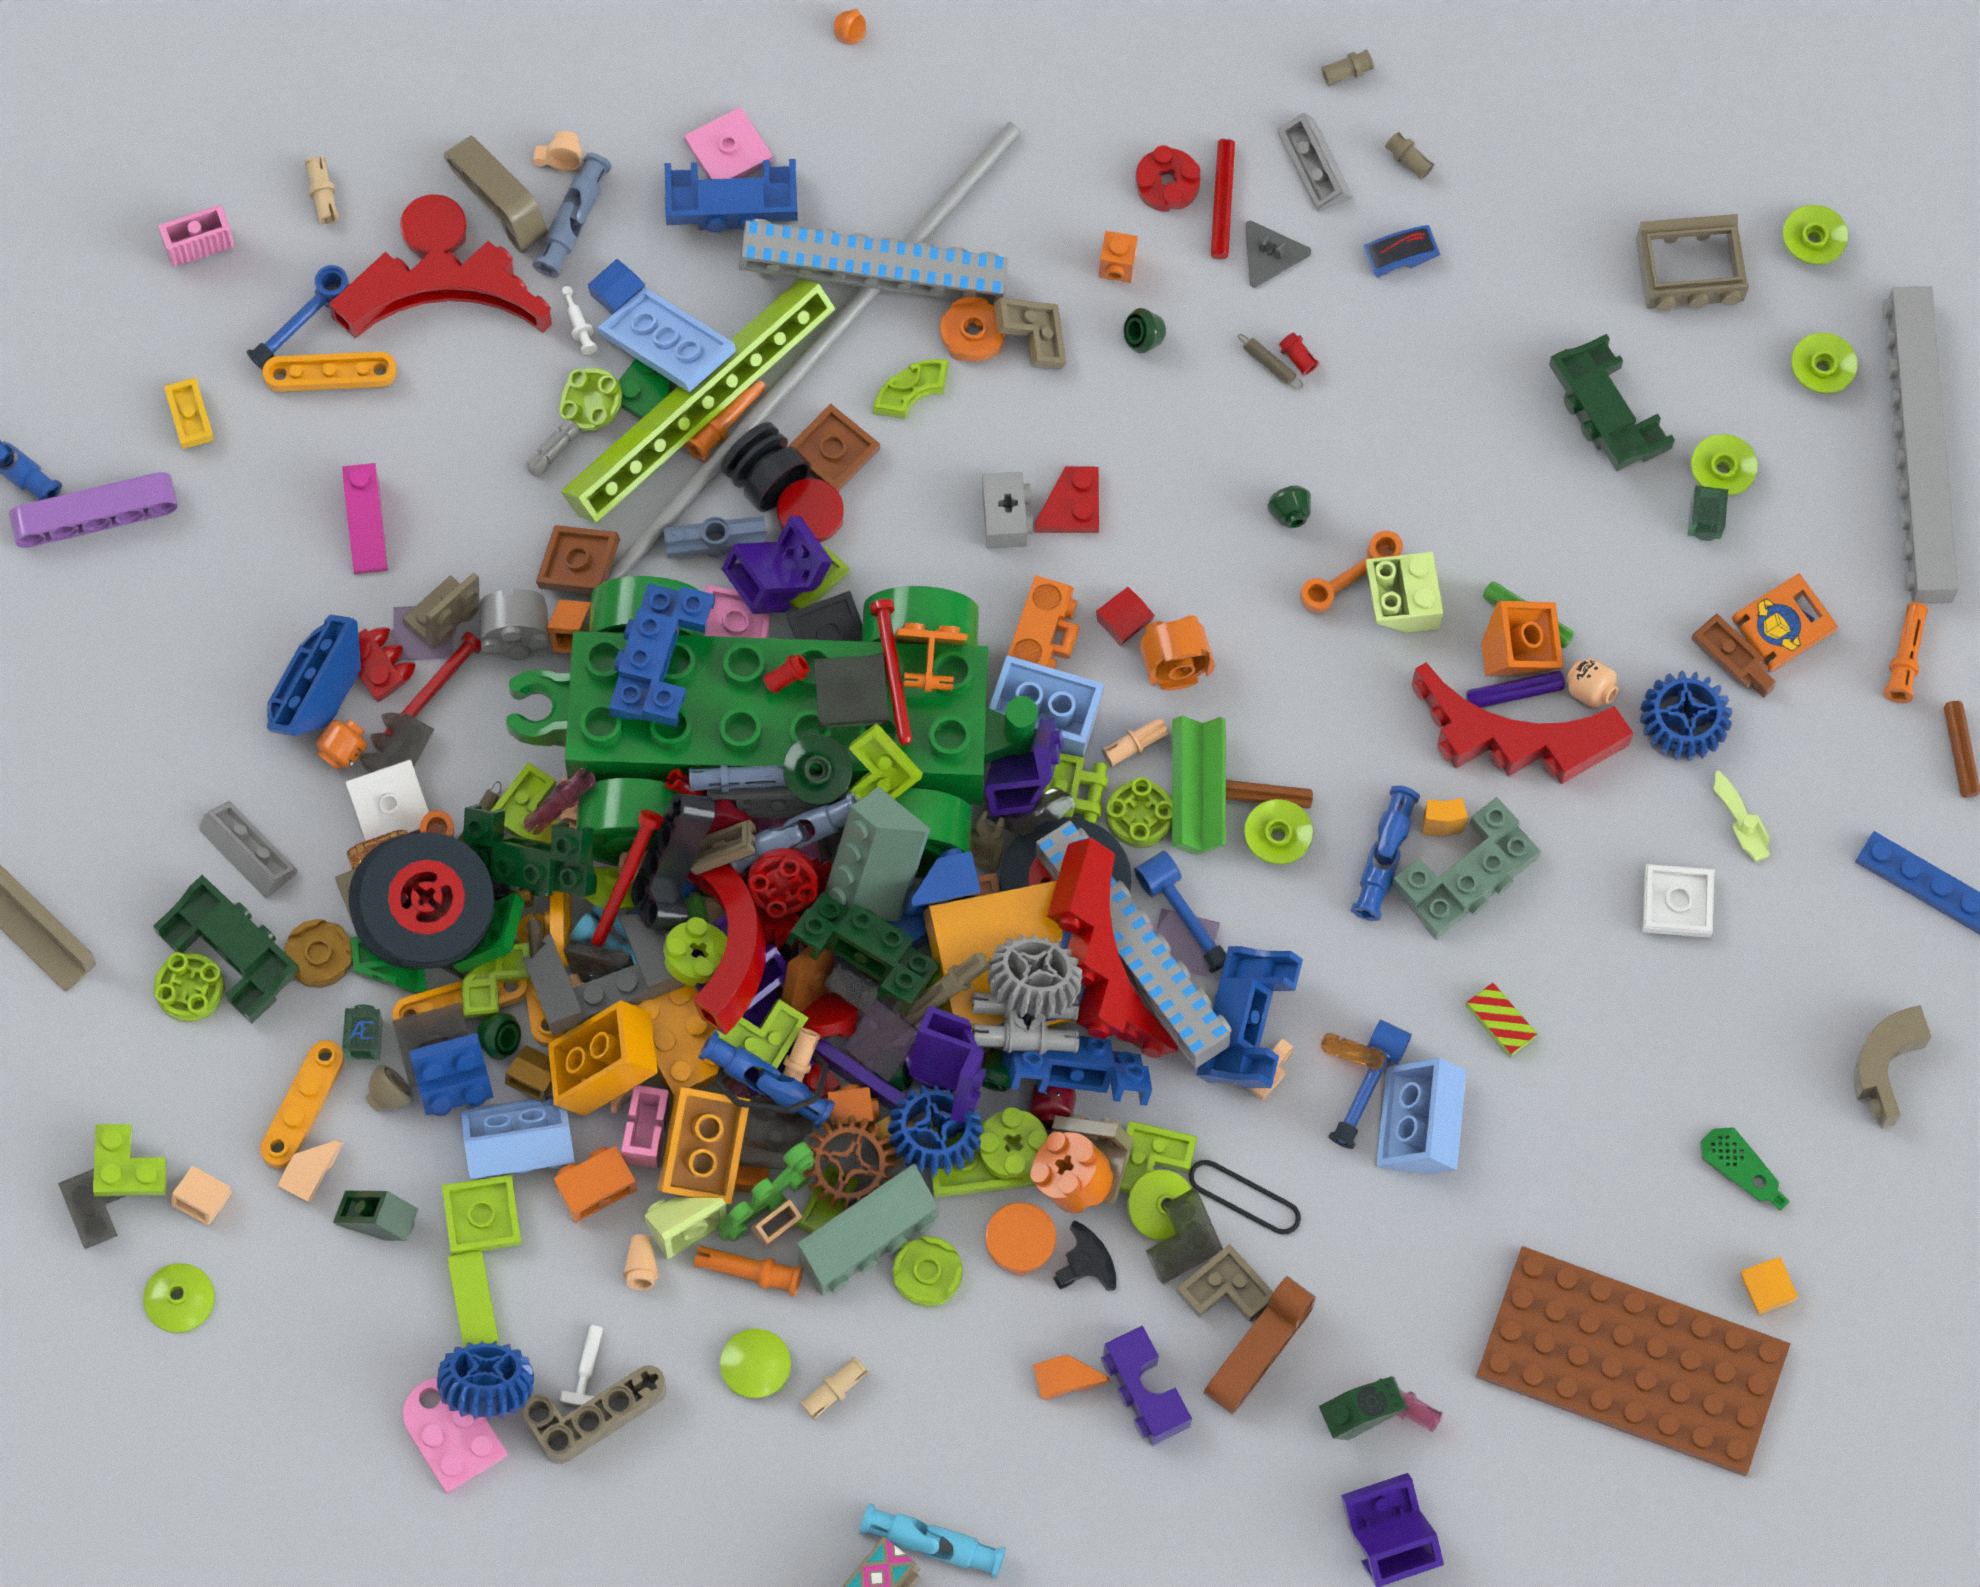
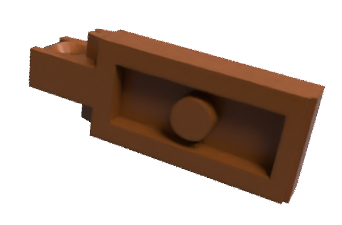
(1734, 655)

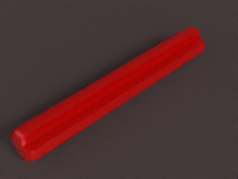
(1222, 199)

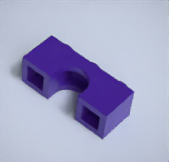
(1157, 1414)

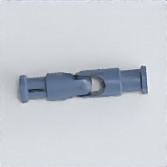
(570, 218)
(826, 821)

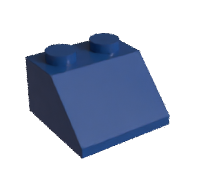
(948, 880)

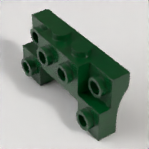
(1602, 409)
(532, 864)
(231, 934)
(868, 945)

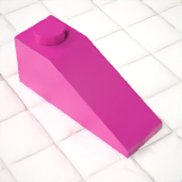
(365, 518)

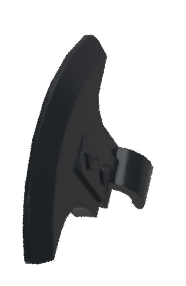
(1087, 1259)

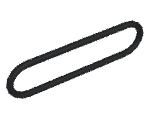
(1239, 1210)

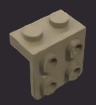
(1108, 1137)

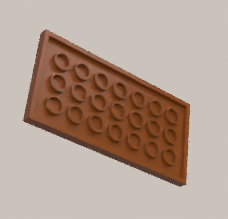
(1633, 1361)

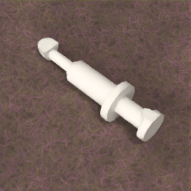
(581, 330)

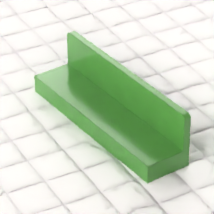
(1198, 784)

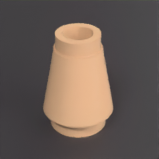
(640, 1264)

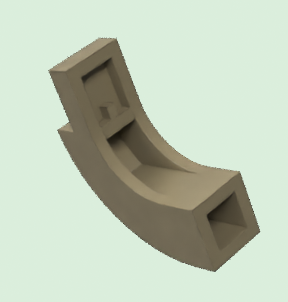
(1893, 1036)

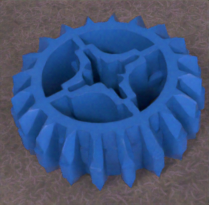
(1660, 720)
(911, 1139)
(485, 1380)

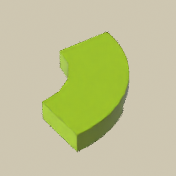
(909, 386)

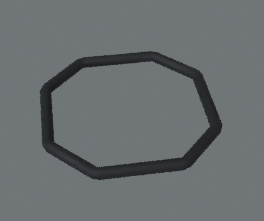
(775, 1108)

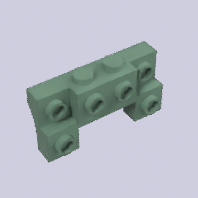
(1474, 878)

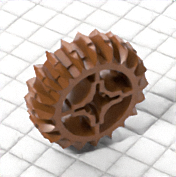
(859, 1135)

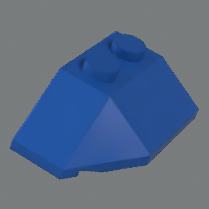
(316, 678)

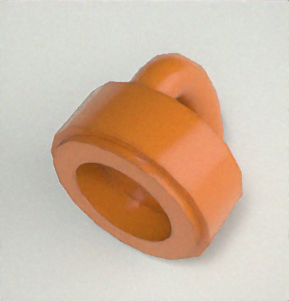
(850, 27)

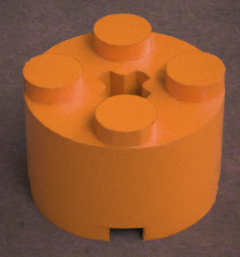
(1176, 653)
(1072, 1172)

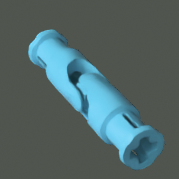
(918, 1536)

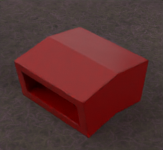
(1124, 615)

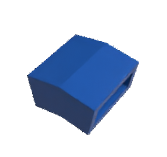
(615, 286)

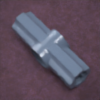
(694, 539)

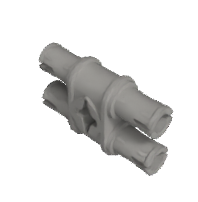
(1014, 1035)

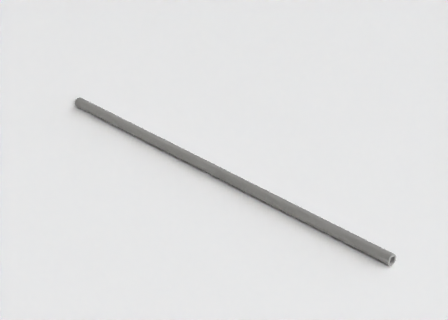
(807, 359)

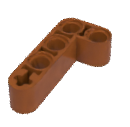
(1261, 1345)

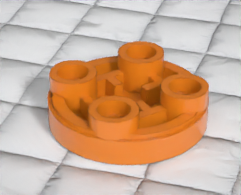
(1020, 1238)

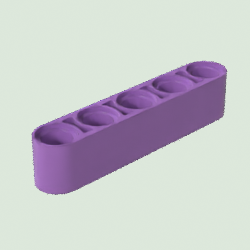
(93, 510)

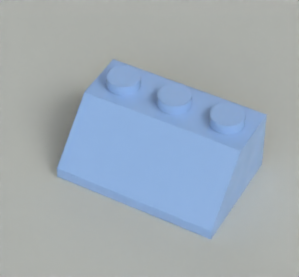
(1058, 695)
(1421, 1117)
(516, 1138)

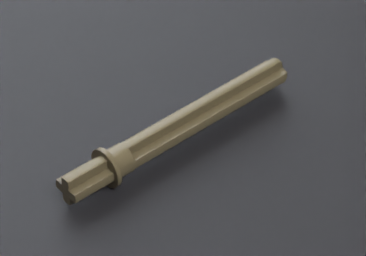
(957, 979)

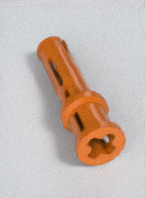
(717, 428)
(1904, 665)
(764, 1272)

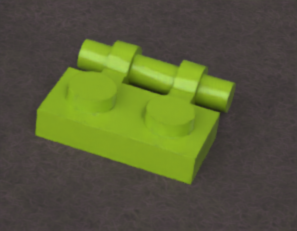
(1070, 775)

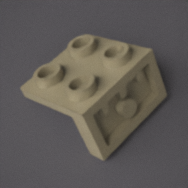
(444, 610)

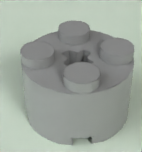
(514, 623)

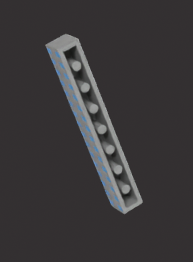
(871, 262)
(1149, 965)

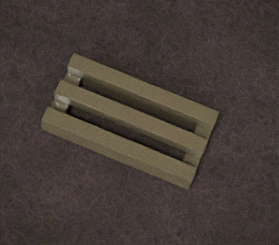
(723, 852)

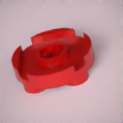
(1163, 162)

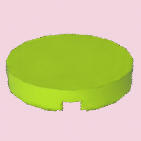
(927, 1271)

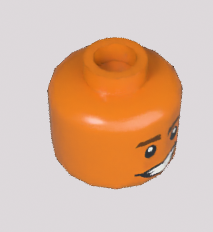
(341, 744)

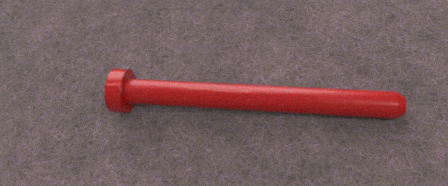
(882, 609)
(470, 645)
(649, 822)

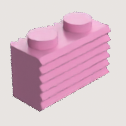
(196, 235)

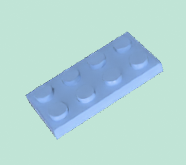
(667, 339)

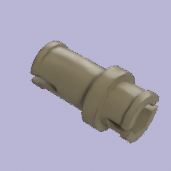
(1351, 66)
(1406, 152)

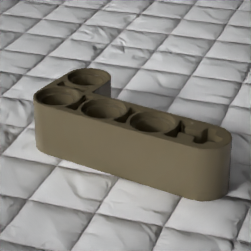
(498, 191)
(597, 1408)

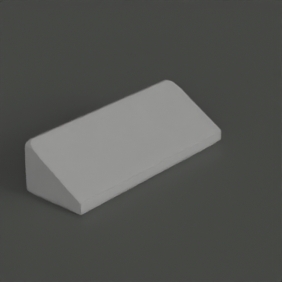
(1314, 162)
(246, 849)

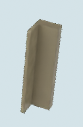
(41, 934)

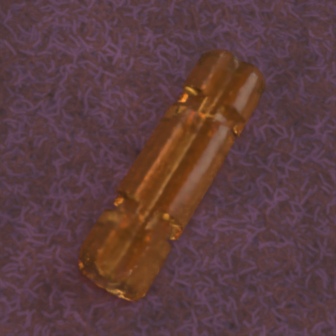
(1353, 1051)

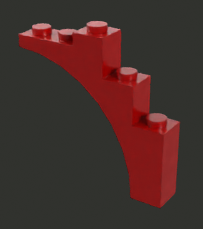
(439, 277)
(1514, 744)
(1083, 909)

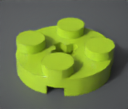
(679, 949)
(1005, 1125)

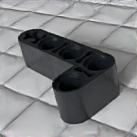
(669, 860)

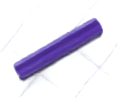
(1516, 689)

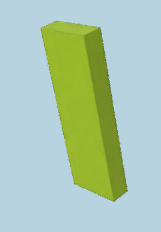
(473, 1298)

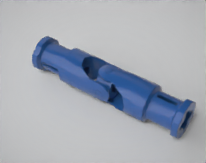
(27, 473)
(1392, 832)
(770, 1081)

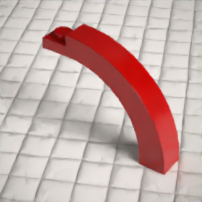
(743, 962)

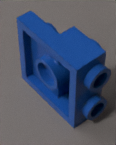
(451, 1075)

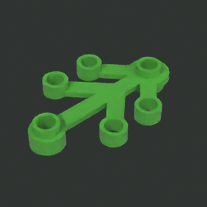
(768, 1194)

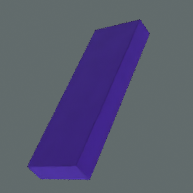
(857, 1074)

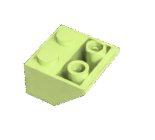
(1405, 592)

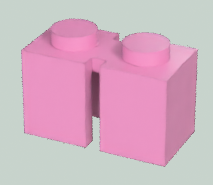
(649, 1116)

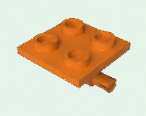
(917, 634)

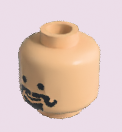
(1592, 683)

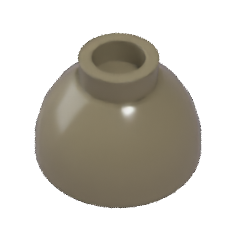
(388, 1090)

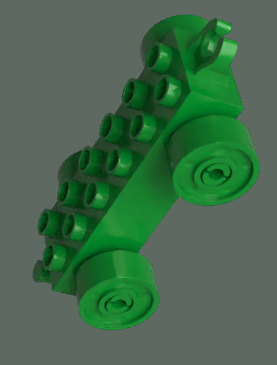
(742, 724)

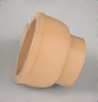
(562, 153)

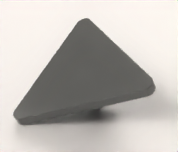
(1270, 253)

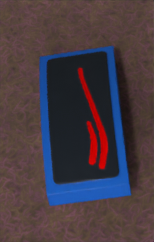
(1402, 248)

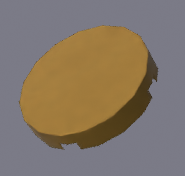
(320, 952)

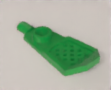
(1745, 1169)

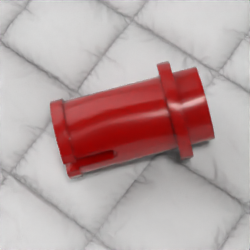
(1298, 353)
(785, 674)
(681, 783)

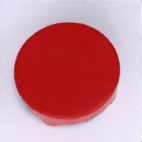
(431, 223)
(816, 504)
(782, 882)
(831, 1017)

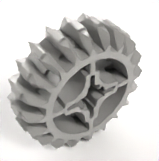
(1034, 976)

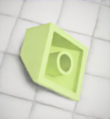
(683, 1221)

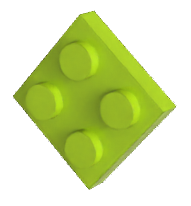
(481, 1215)

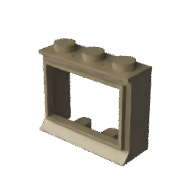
(1695, 292)

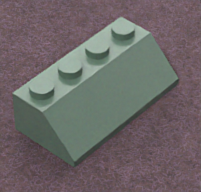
(877, 856)
(868, 1231)

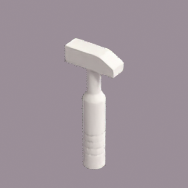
(585, 1369)

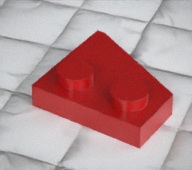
(1072, 503)

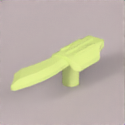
(1747, 827)

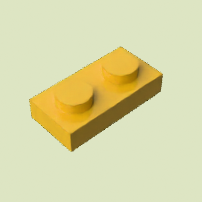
(189, 413)

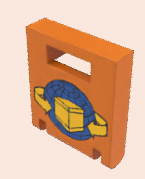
(1781, 626)

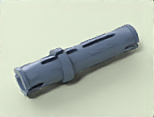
(736, 777)

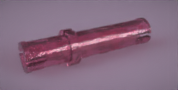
(565, 796)

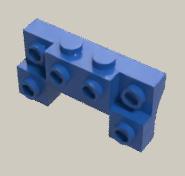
(730, 202)
(648, 652)
(1244, 1002)
(1089, 1069)

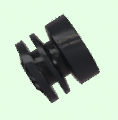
(764, 465)

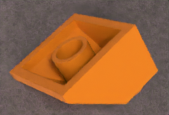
(1522, 639)

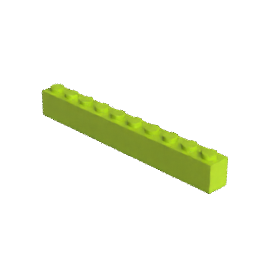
(686, 413)

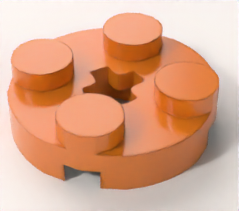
(962, 344)

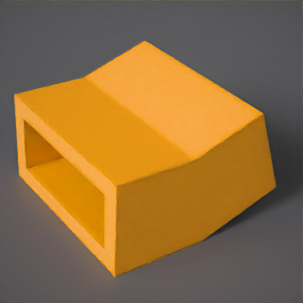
(1444, 817)
(1769, 1285)

